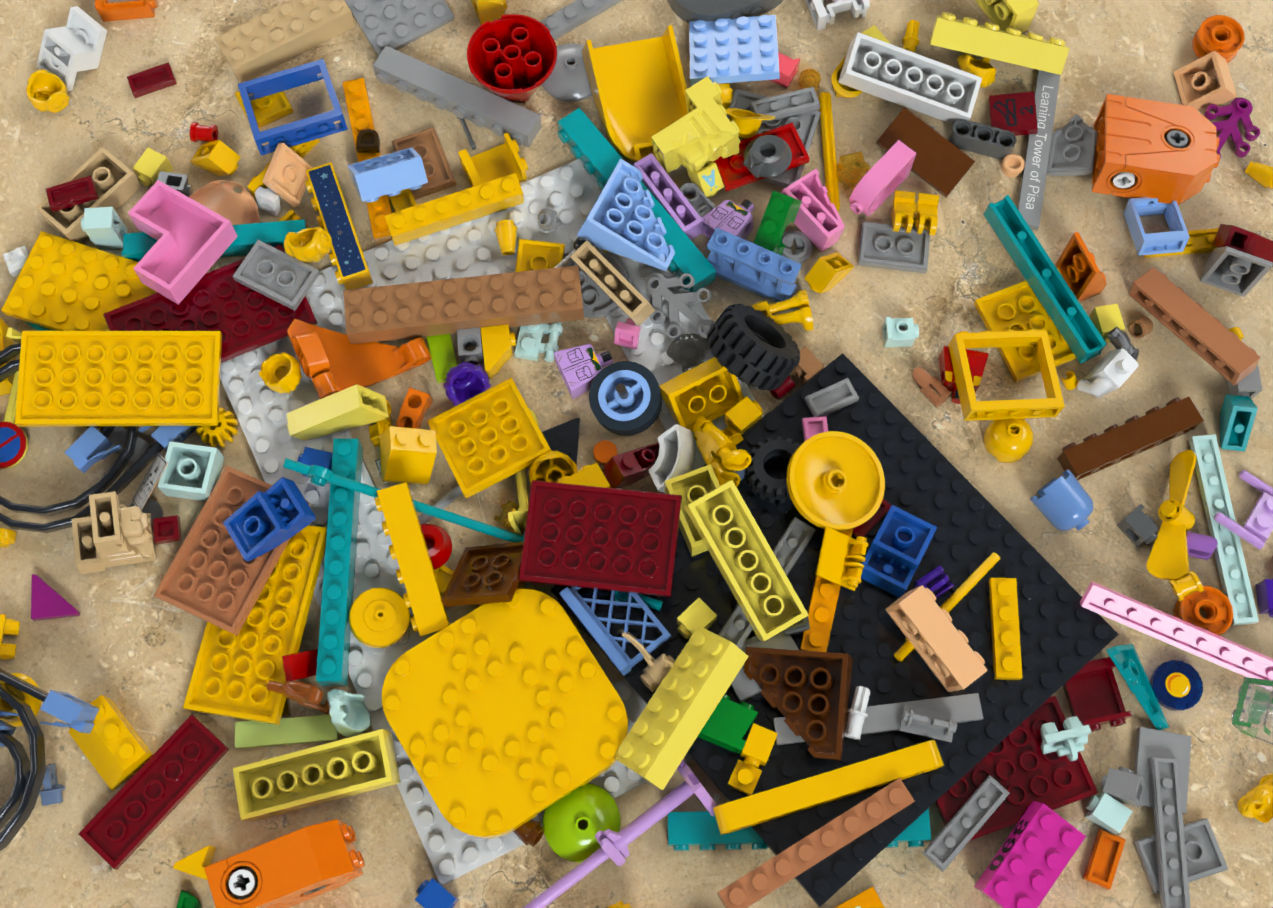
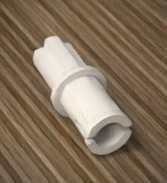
(857, 713)

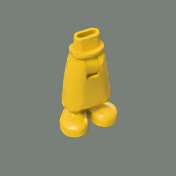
(720, 451)

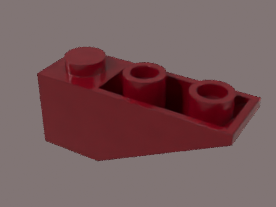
(1244, 241)
(630, 466)

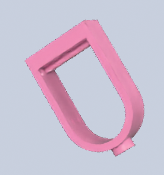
(882, 179)

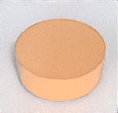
(1012, 165)

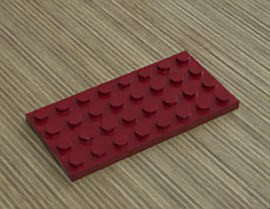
(215, 304)

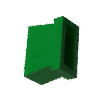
(729, 724)

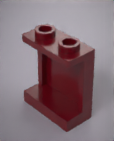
(1096, 696)

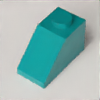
(1236, 422)

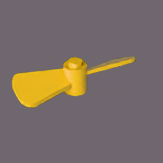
(1170, 551)

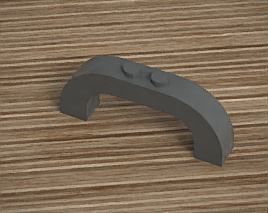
(715, 9)

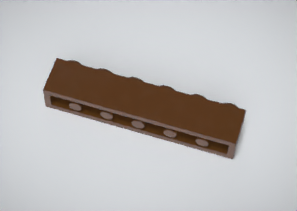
(1131, 438)

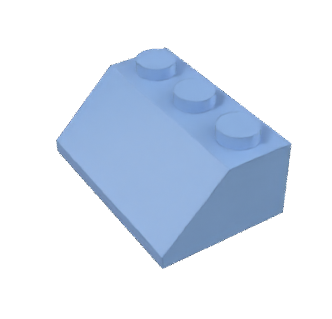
(388, 174)

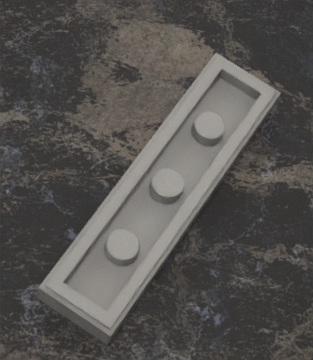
(965, 823)

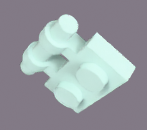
(530, 341)

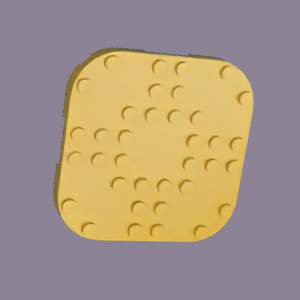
(504, 713)

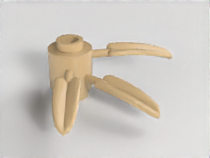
(656, 669)

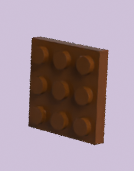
(485, 575)

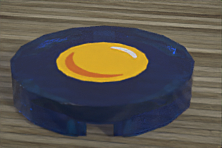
(1176, 685)

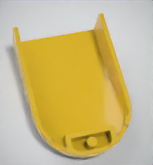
(636, 90)

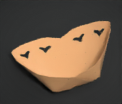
(225, 201)

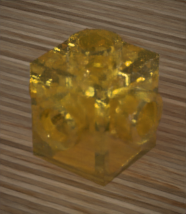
(851, 169)

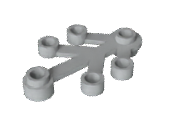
(676, 302)

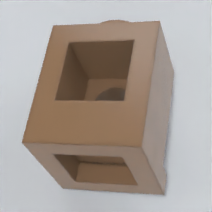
(807, 366)

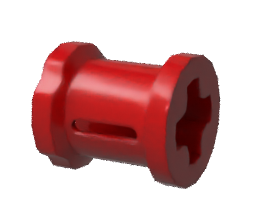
(203, 132)

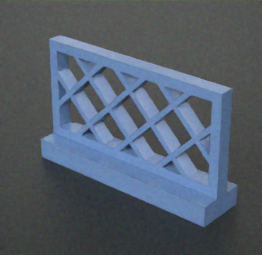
(602, 635)

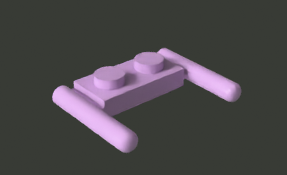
(1260, 521)

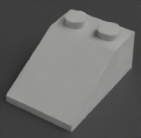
(1234, 270)

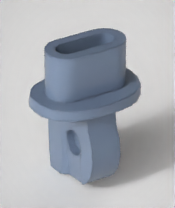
(52, 790)

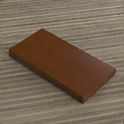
(936, 159)

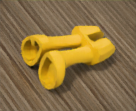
(800, 316)

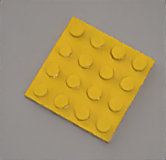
(1020, 310)
(489, 437)

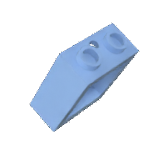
(1156, 242)

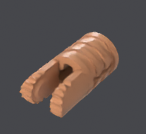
(931, 387)

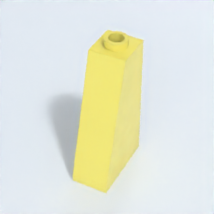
(337, 413)

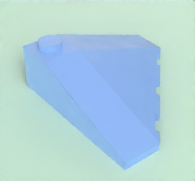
(625, 222)

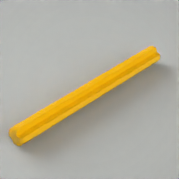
(828, 147)

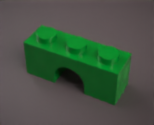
(778, 214)

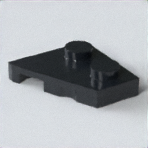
(564, 438)

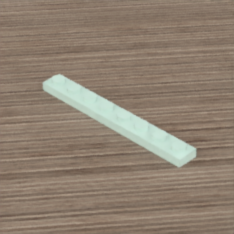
(1228, 551)

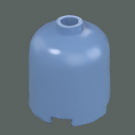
(1064, 502)

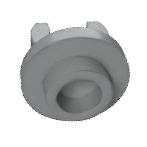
(547, 220)

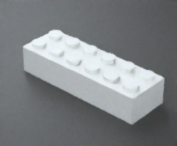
(909, 79)

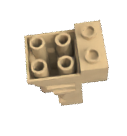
(112, 535)

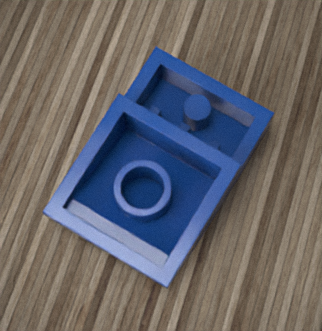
(269, 519)
(897, 551)

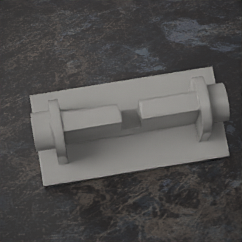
(928, 723)

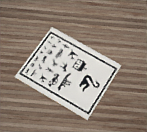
(149, 481)

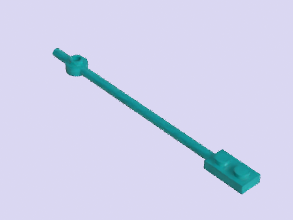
(322, 476)

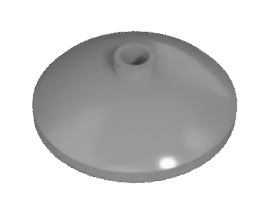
(568, 81)

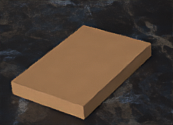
(434, 161)

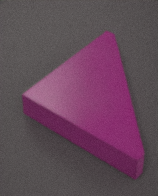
(48, 603)

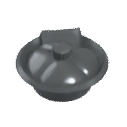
(767, 156)

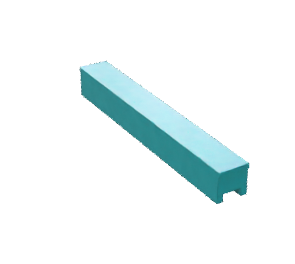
(272, 233)
(1045, 280)

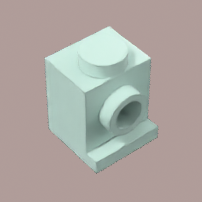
(895, 337)

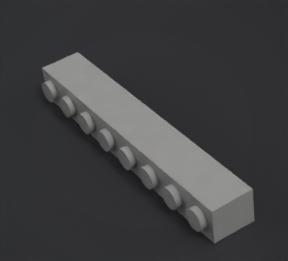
(457, 96)

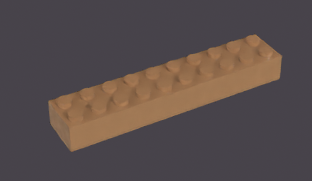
(463, 303)

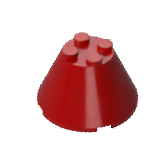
(512, 56)

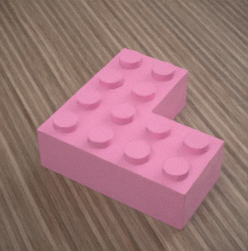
(187, 242)

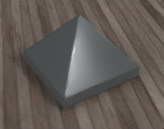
(799, 627)

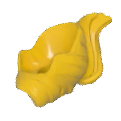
(1258, 801)

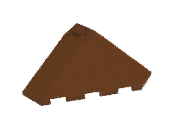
(808, 691)

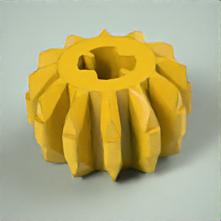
(221, 433)

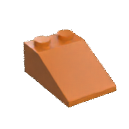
(1080, 269)

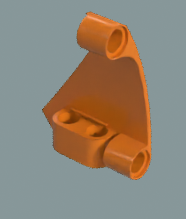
(338, 364)

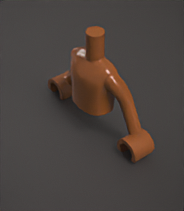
(303, 693)

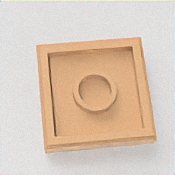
(287, 174)

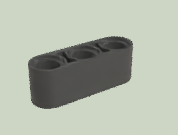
(993, 139)

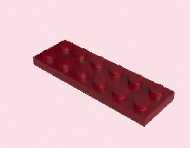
(153, 792)

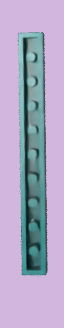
(600, 160)
(339, 566)
(702, 830)

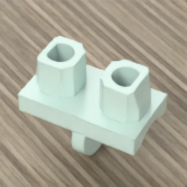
(1067, 741)

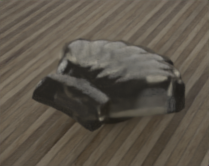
(688, 350)

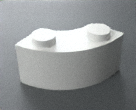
(674, 457)

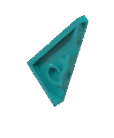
(1131, 669)

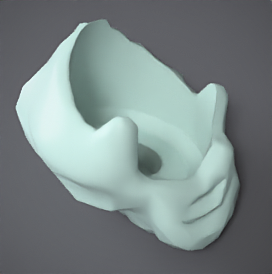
(348, 712)

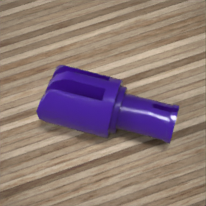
(935, 581)

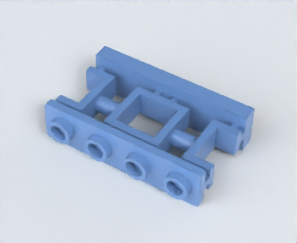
(752, 266)

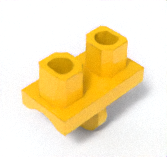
(8, 627)

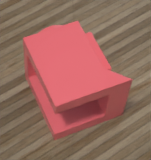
(787, 70)

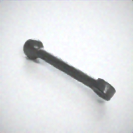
(472, 143)

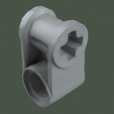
(700, 202)

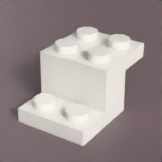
(72, 47)

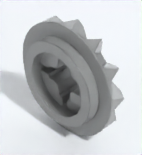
(801, 241)

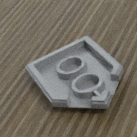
(1072, 149)

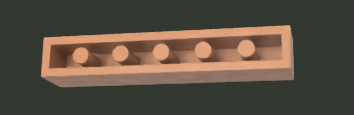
(1194, 326)

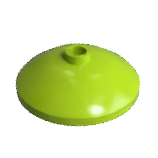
(562, 820)

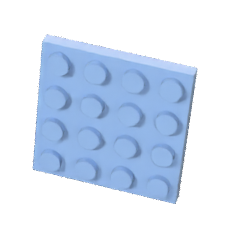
(734, 49)

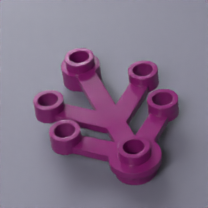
(1230, 127)

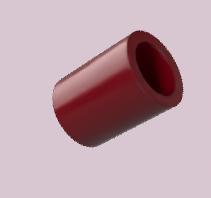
(783, 389)

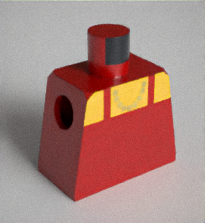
(977, 362)

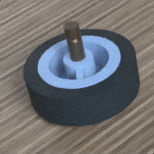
(625, 398)

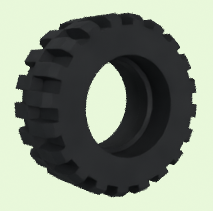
(753, 347)

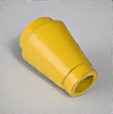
(1261, 173)
(506, 236)

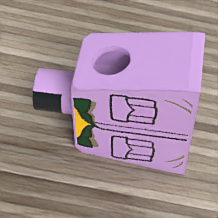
(730, 218)
(580, 366)

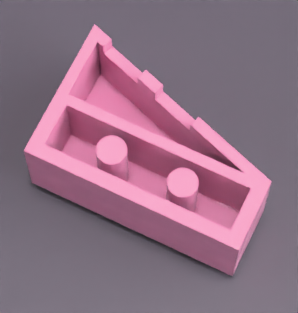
(816, 215)

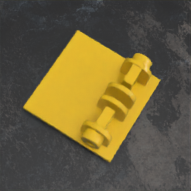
(841, 558)

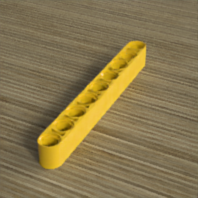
(827, 787)

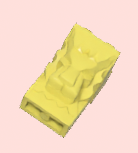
(700, 134)

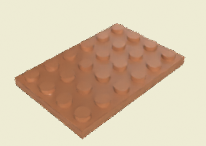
(209, 570)

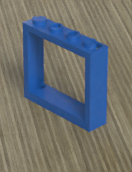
(301, 130)

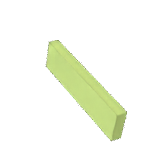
(289, 731)

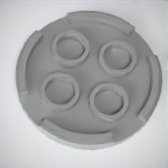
(595, 300)

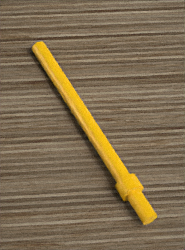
(954, 599)

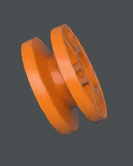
(1220, 35)
(1213, 602)

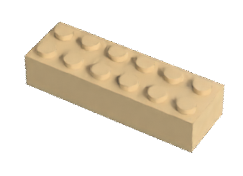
(282, 35)

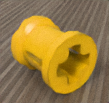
(1186, 585)

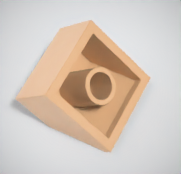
(1205, 82)

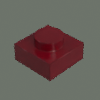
(167, 529)

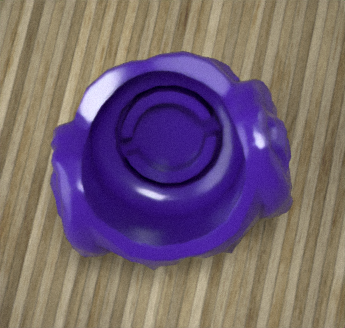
(465, 382)

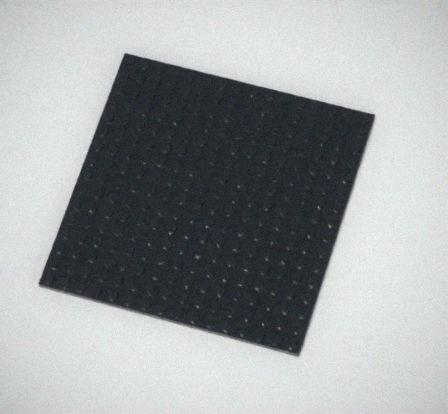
(1053, 626)

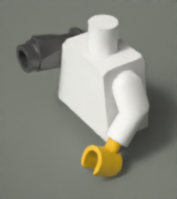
(1110, 370)

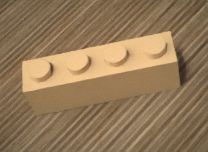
(612, 283)

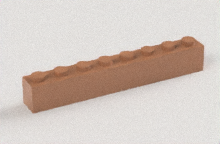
(816, 846)

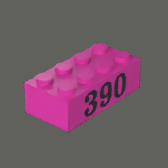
(1030, 859)

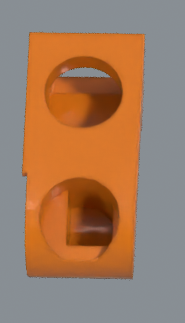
(414, 409)

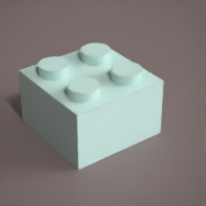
(190, 471)

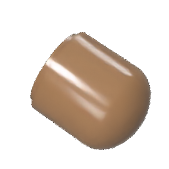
(1145, 323)

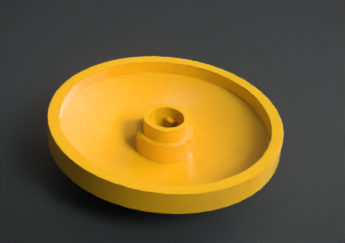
(835, 480)

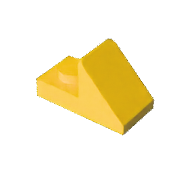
(195, 863)

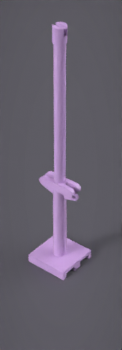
(615, 844)

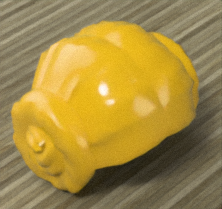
(47, 91)
(308, 244)

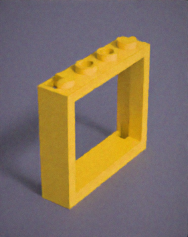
(1005, 409)

